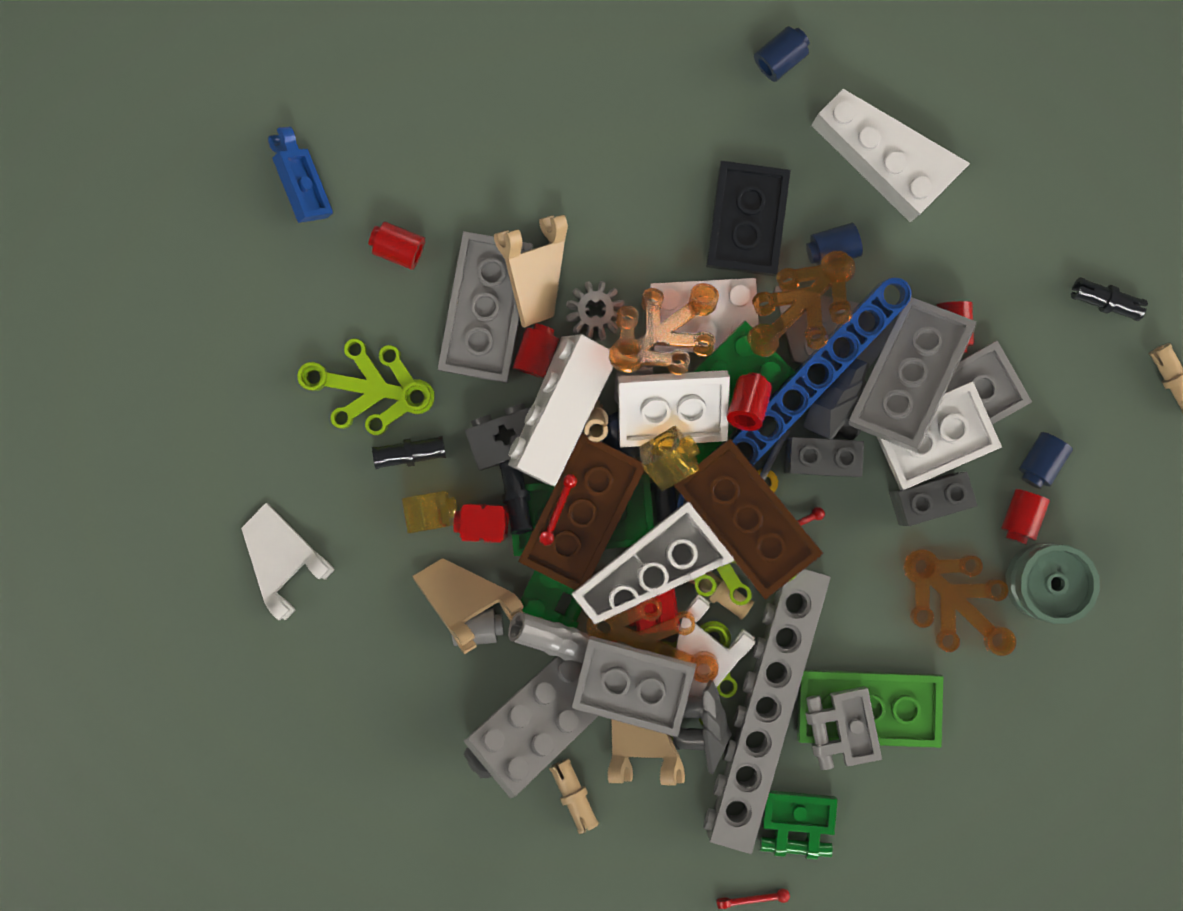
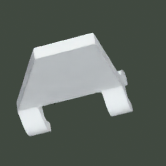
(277, 555)
(701, 641)

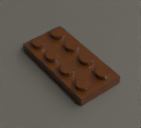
(589, 514)
(749, 519)

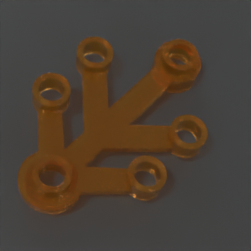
(833, 272)
(702, 302)
(953, 598)
(648, 638)

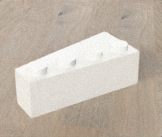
(888, 154)
(561, 408)
(660, 560)

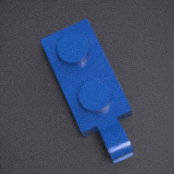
(299, 177)

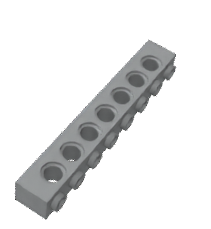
(741, 830)

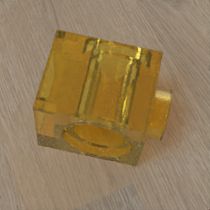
(669, 457)
(429, 511)

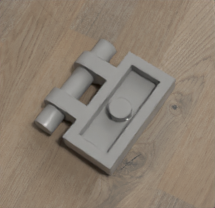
(854, 725)

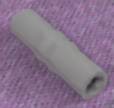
(548, 637)

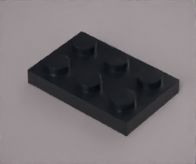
(748, 218)

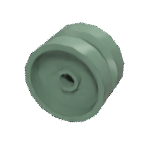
(1052, 582)

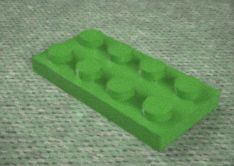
(903, 705)

